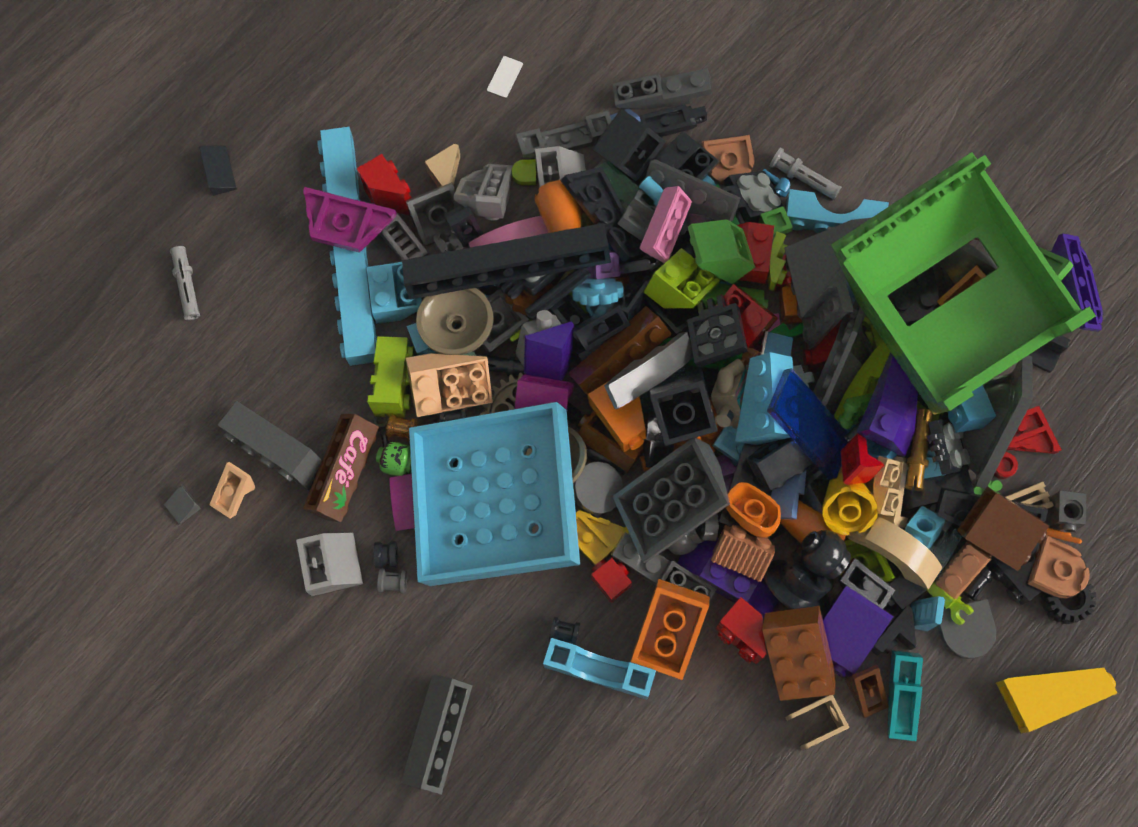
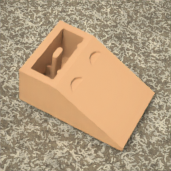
(448, 382)

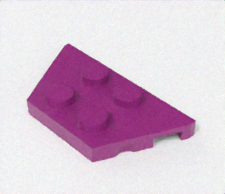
(343, 220)

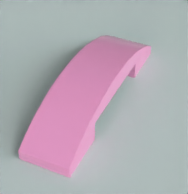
(515, 230)

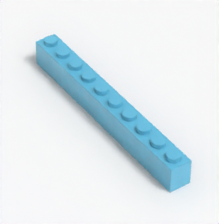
(351, 267)

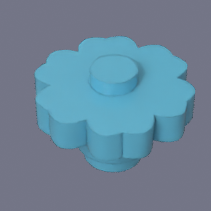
(597, 292)

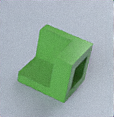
(778, 218)

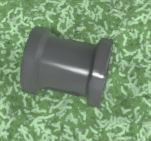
(392, 581)

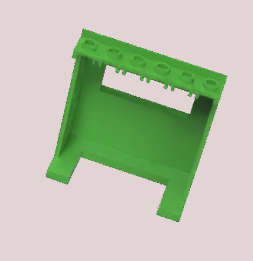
(984, 325)

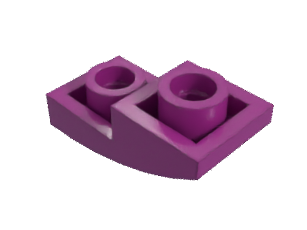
(402, 501)

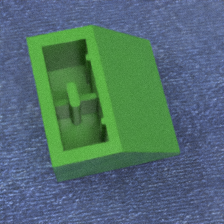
(721, 249)

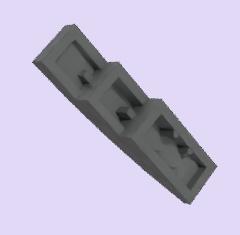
(650, 371)

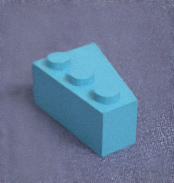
(755, 423)

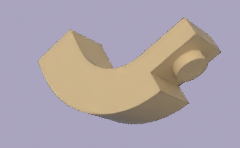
(902, 549)

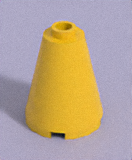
(848, 507)

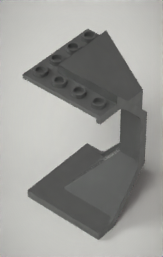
(823, 287)
(1008, 395)

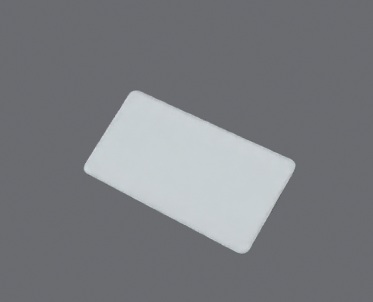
(505, 76)

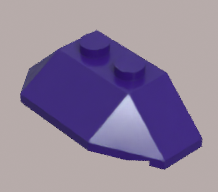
(1080, 279)
(726, 581)

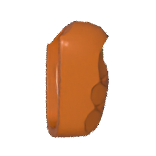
(754, 510)

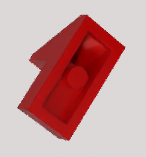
(857, 463)

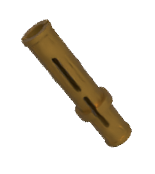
(917, 461)

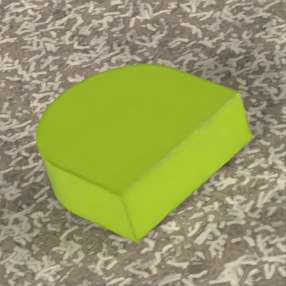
(524, 172)

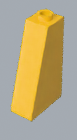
(1048, 697)

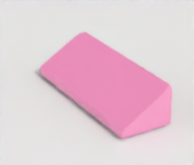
(666, 223)

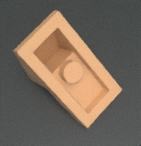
(231, 490)

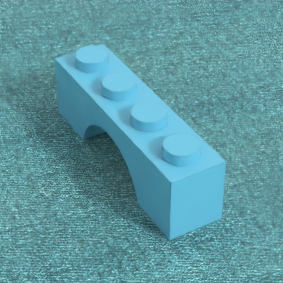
(808, 214)
(599, 669)

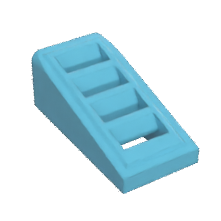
(927, 612)

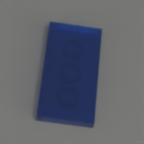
(808, 423)

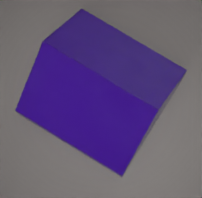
(549, 352)

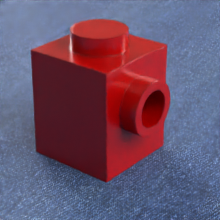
(611, 578)

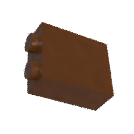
(1003, 528)

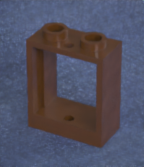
(605, 446)

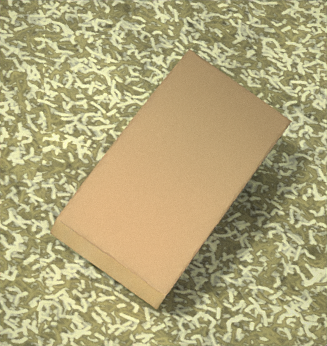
(885, 495)

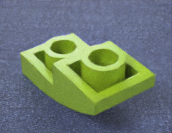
(776, 273)

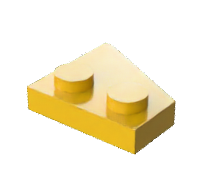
(597, 536)

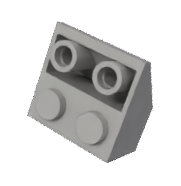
(557, 162)
(329, 562)

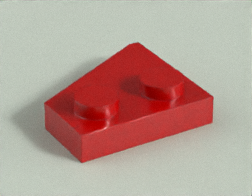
(1034, 434)

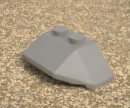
(486, 191)

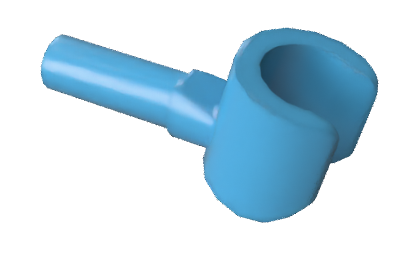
(783, 184)

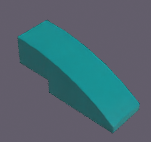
(904, 695)

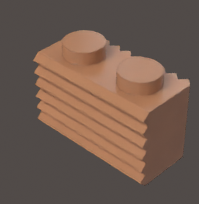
(743, 552)
(962, 569)

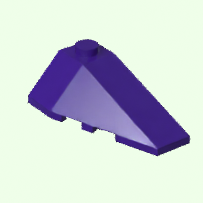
(891, 410)

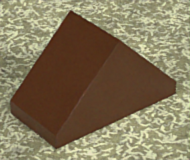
(868, 691)

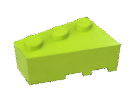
(391, 377)

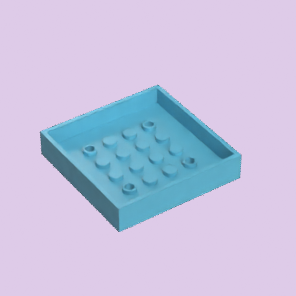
(493, 495)

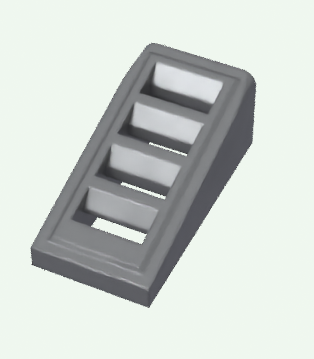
(403, 229)

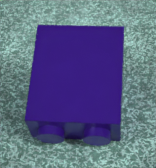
(852, 629)

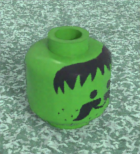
(394, 458)

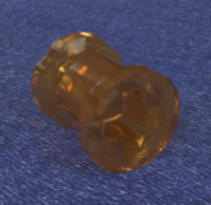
(400, 426)

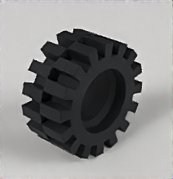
(1067, 615)

